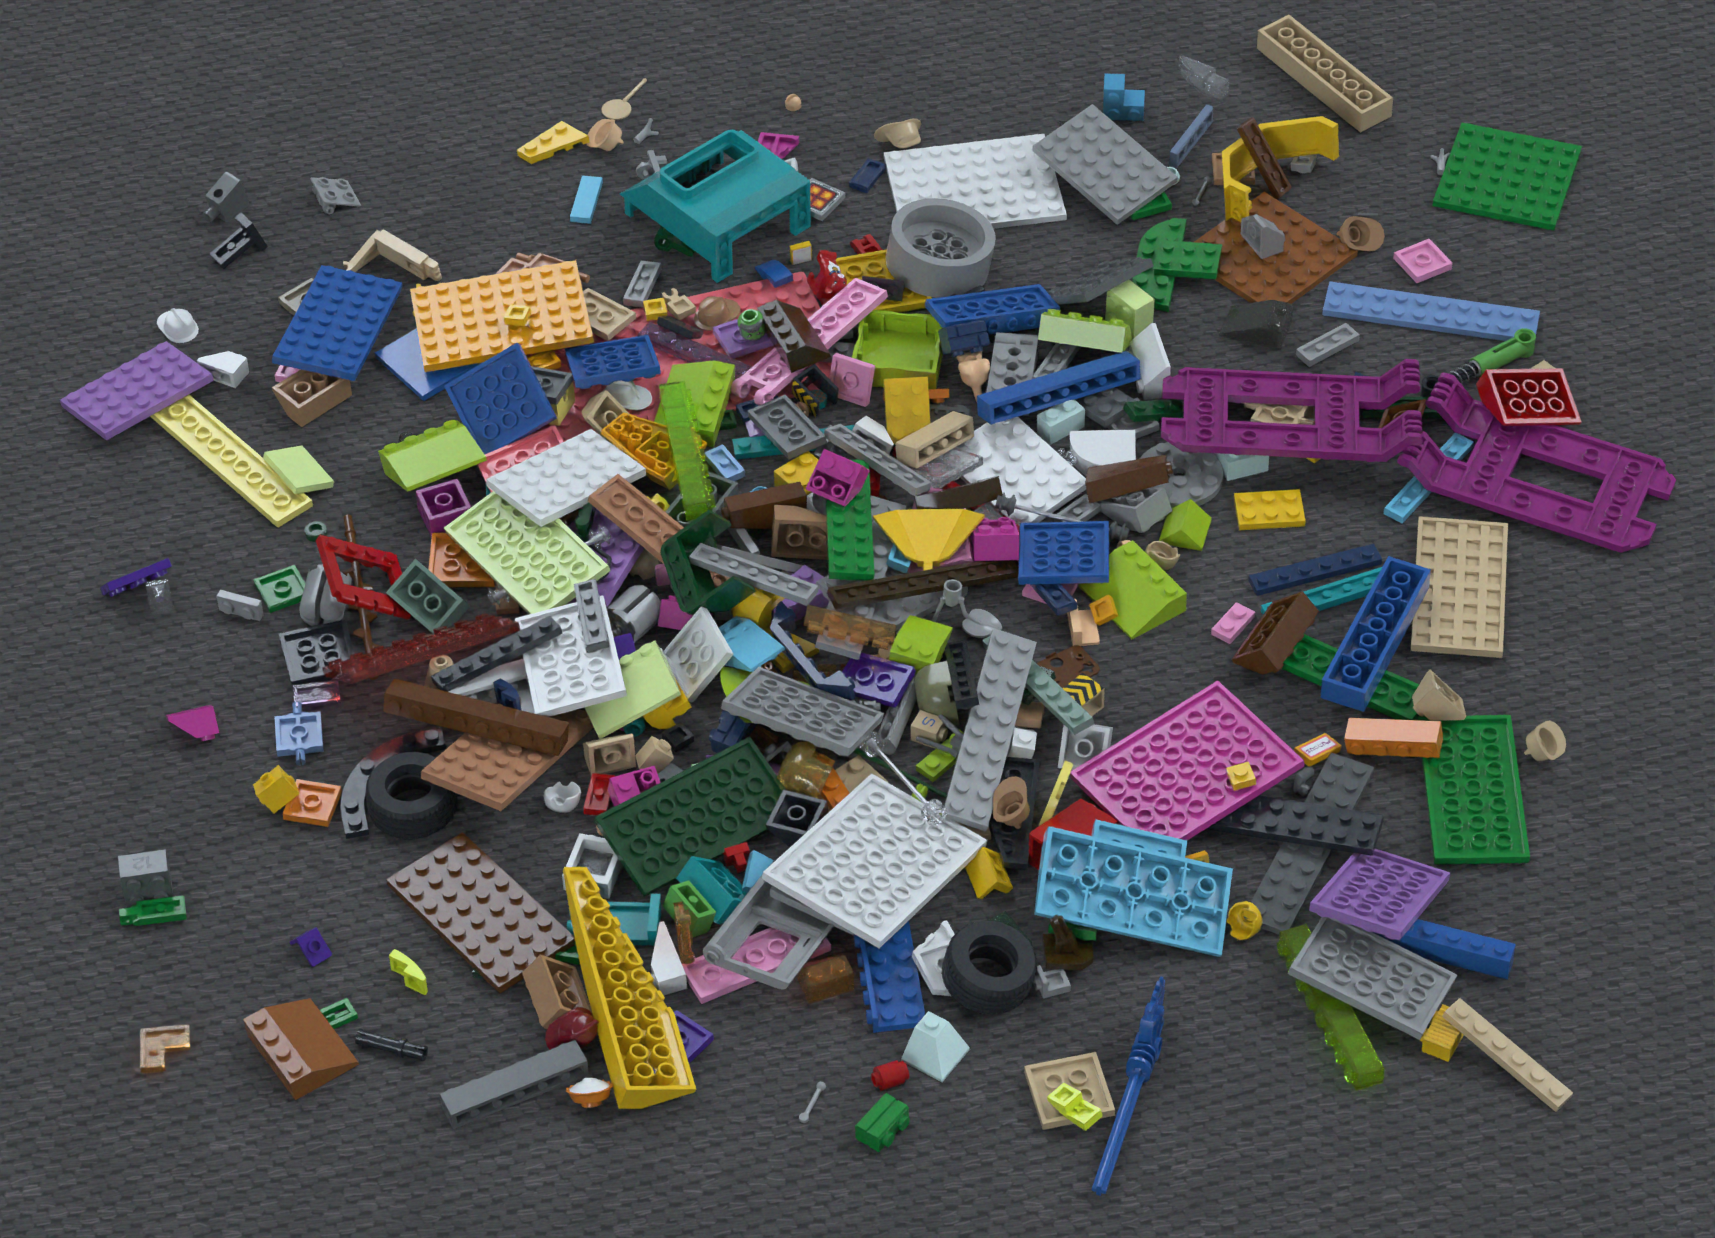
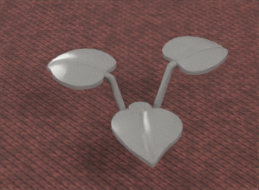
(977, 623)

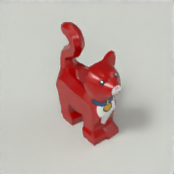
(829, 279)

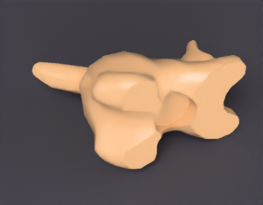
(973, 371)

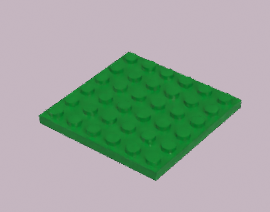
(1507, 176)

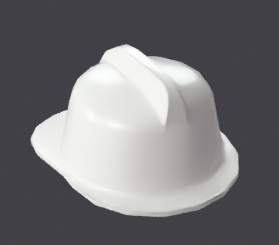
(178, 325)
(630, 395)

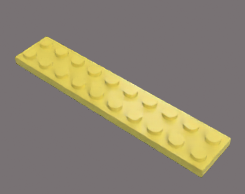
(232, 460)

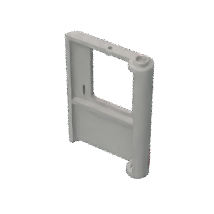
(757, 909)

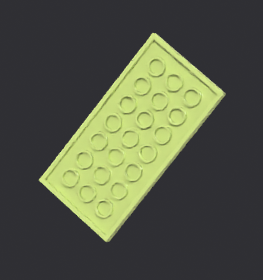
(527, 560)

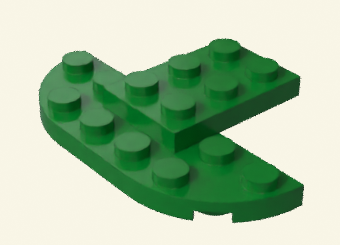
(1173, 259)

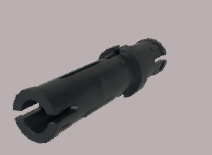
(401, 1047)

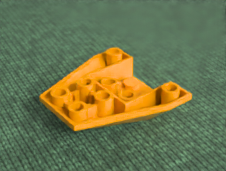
(646, 444)

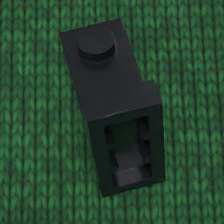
(238, 242)

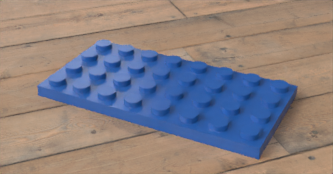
(337, 323)

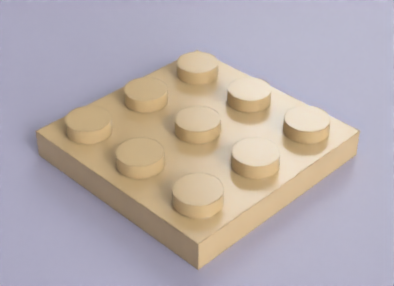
(1079, 1072)

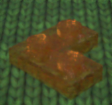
(158, 1041)

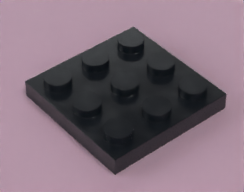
(312, 648)

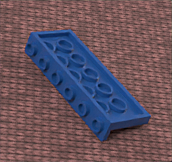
(1000, 309)
(890, 982)

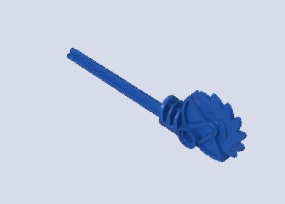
(1138, 1069)

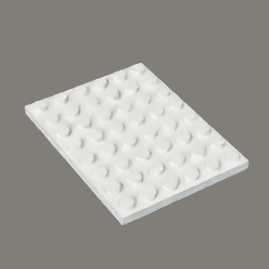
(991, 176)
(873, 861)

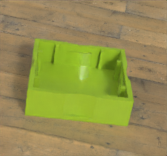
(900, 346)

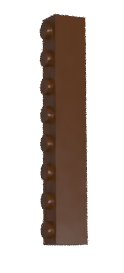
(476, 717)

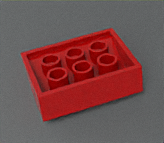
(1528, 397)

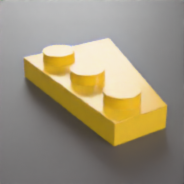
(554, 139)

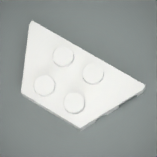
(930, 957)

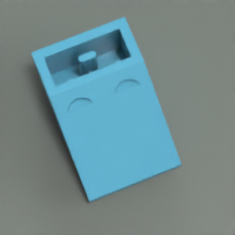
(749, 644)

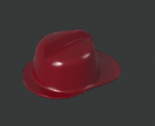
(574, 1025)

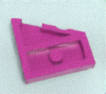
(778, 143)

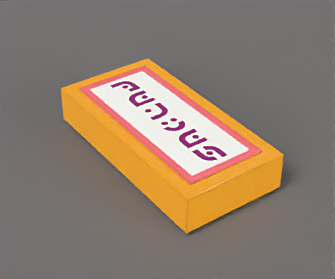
(1317, 749)

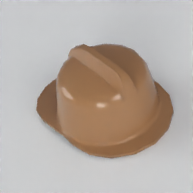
(1361, 233)
(715, 311)
(1011, 802)

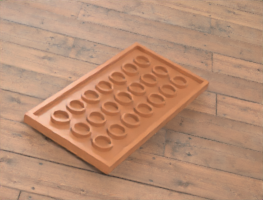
(497, 770)

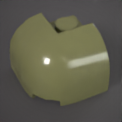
(935, 691)

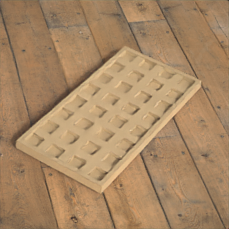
(1465, 589)

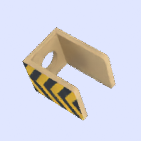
(1086, 693)

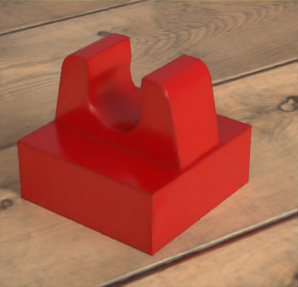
(737, 856)

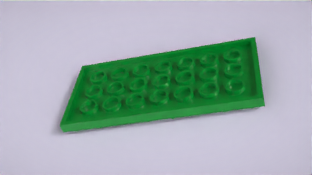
(1476, 793)

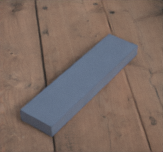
(1191, 136)

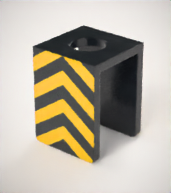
(821, 381)

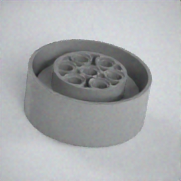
(940, 247)

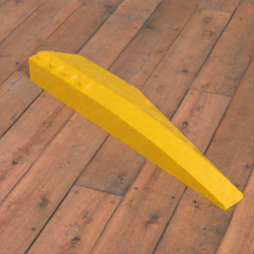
(625, 1004)

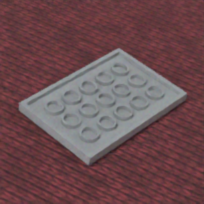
(1104, 164)
(802, 711)
(1373, 975)

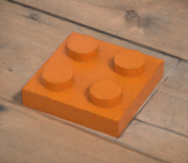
(313, 804)

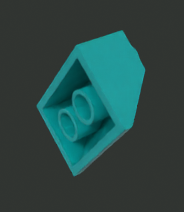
(715, 884)

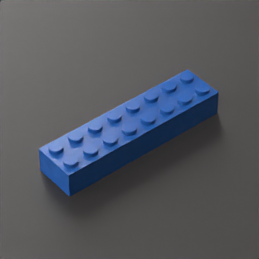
(1375, 634)

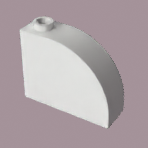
(1102, 447)

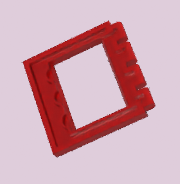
(369, 557)

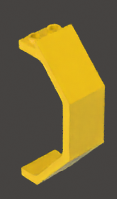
(1286, 140)

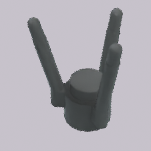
(955, 741)

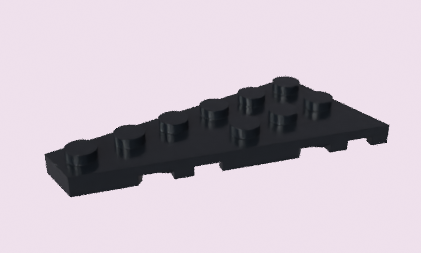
(1010, 841)

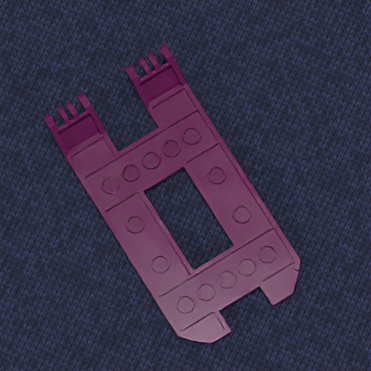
(1335, 405)
(1487, 481)

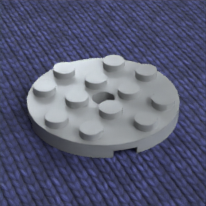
(1201, 474)

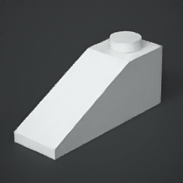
(666, 965)

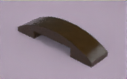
(961, 496)

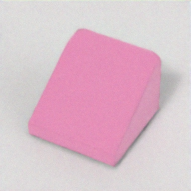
(661, 575)

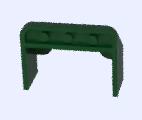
(694, 584)

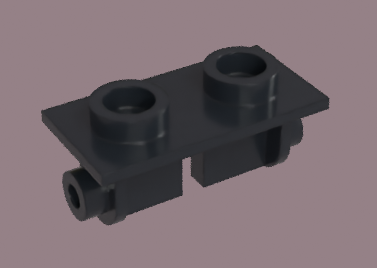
(894, 287)

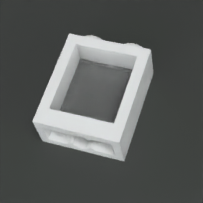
(599, 859)

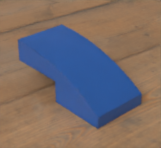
(775, 273)

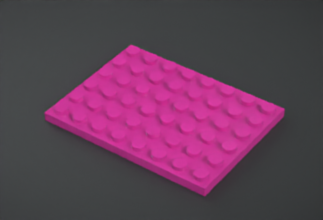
(1174, 768)

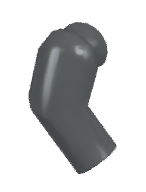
(1300, 780)

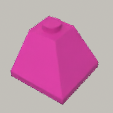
(197, 722)

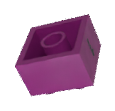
(441, 505)

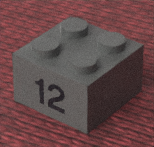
(145, 876)

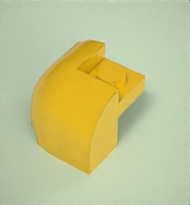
(758, 607)
(663, 715)

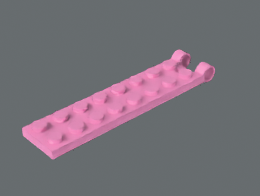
(829, 322)

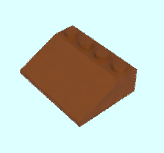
(299, 1045)

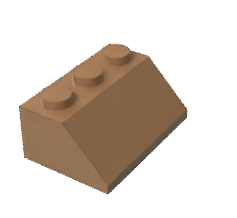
(310, 394)
(554, 988)

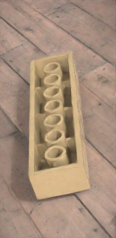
(1324, 73)

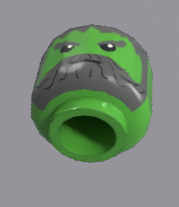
(751, 325)

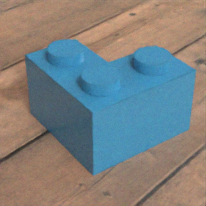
(1122, 103)

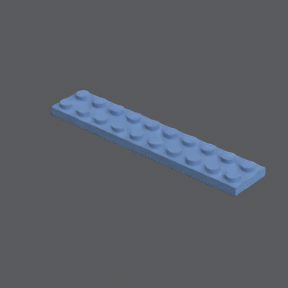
(1427, 312)

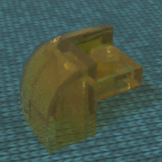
(804, 769)

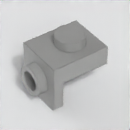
(1051, 982)

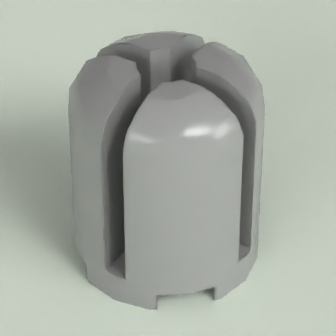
(318, 600)
(634, 612)

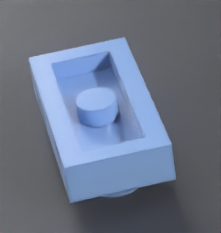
(724, 463)

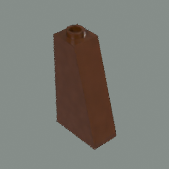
(1126, 477)
(756, 508)

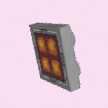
(823, 199)

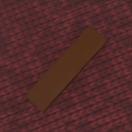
(1264, 158)

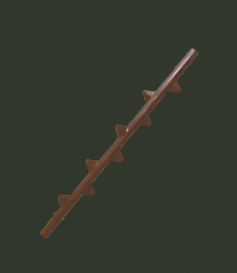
(355, 573)

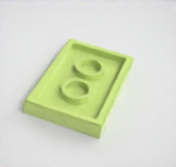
(298, 469)

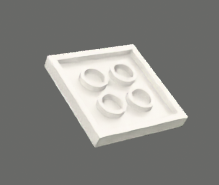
(697, 653)

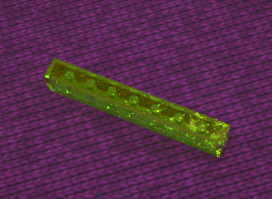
(685, 449)
(1337, 1019)

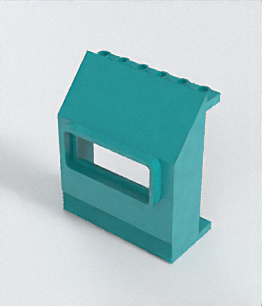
(726, 202)

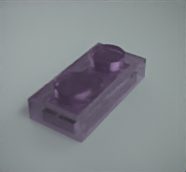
(317, 693)

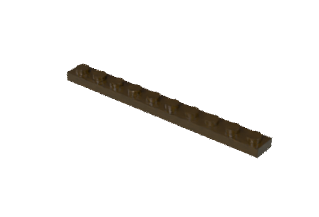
(920, 582)

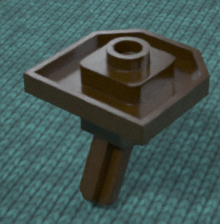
(1064, 949)

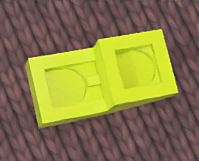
(412, 973)
(1073, 1107)

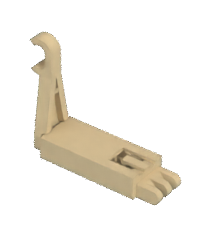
(397, 252)

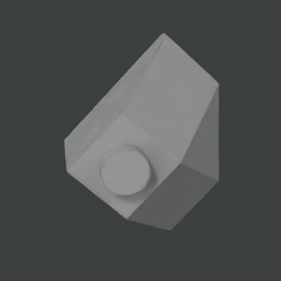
(1262, 235)

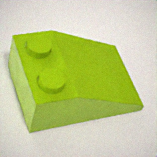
(920, 643)

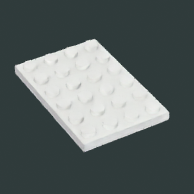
(1025, 468)
(563, 477)
(563, 672)

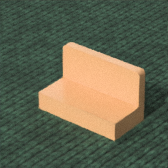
(1083, 628)

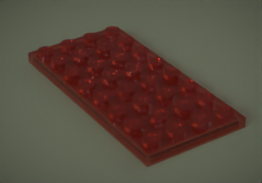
(420, 648)

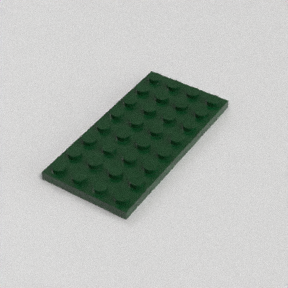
(692, 815)

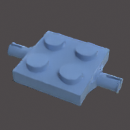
(299, 733)

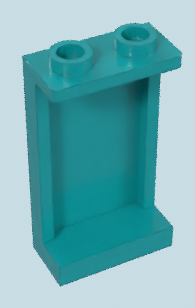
(637, 919)

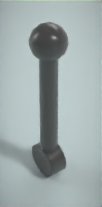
(1195, 202)

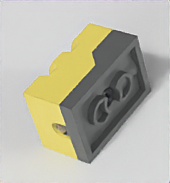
(558, 389)

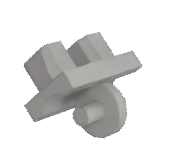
(654, 165)

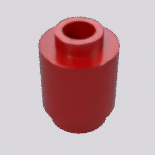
(890, 1075)

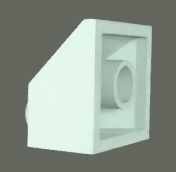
(934, 1047)

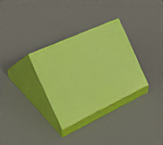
(1186, 526)

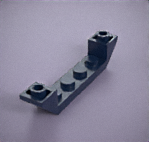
(781, 626)

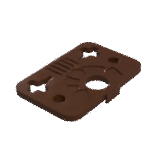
(1071, 664)

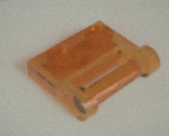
(684, 936)

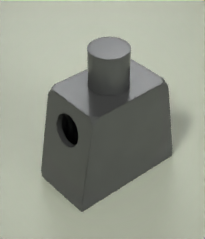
(226, 198)

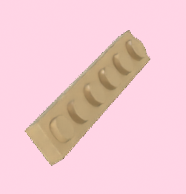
(1507, 1054)

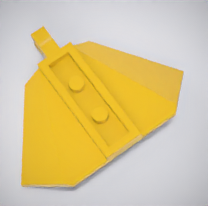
(928, 534)

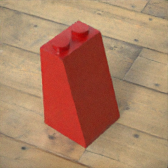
(1075, 818)

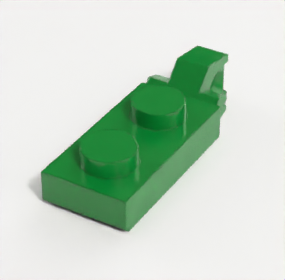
(154, 911)

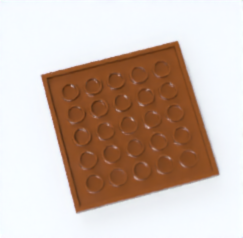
(1306, 260)

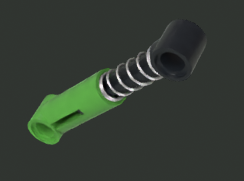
(1518, 346)

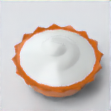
(590, 1092)

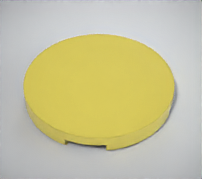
(1057, 792)

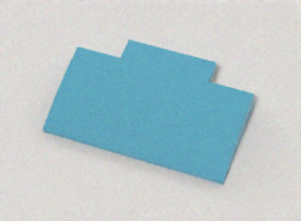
(1134, 886)

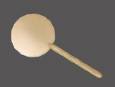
(620, 109)

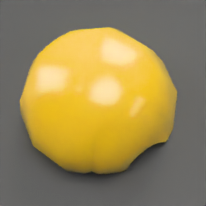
(1241, 927)

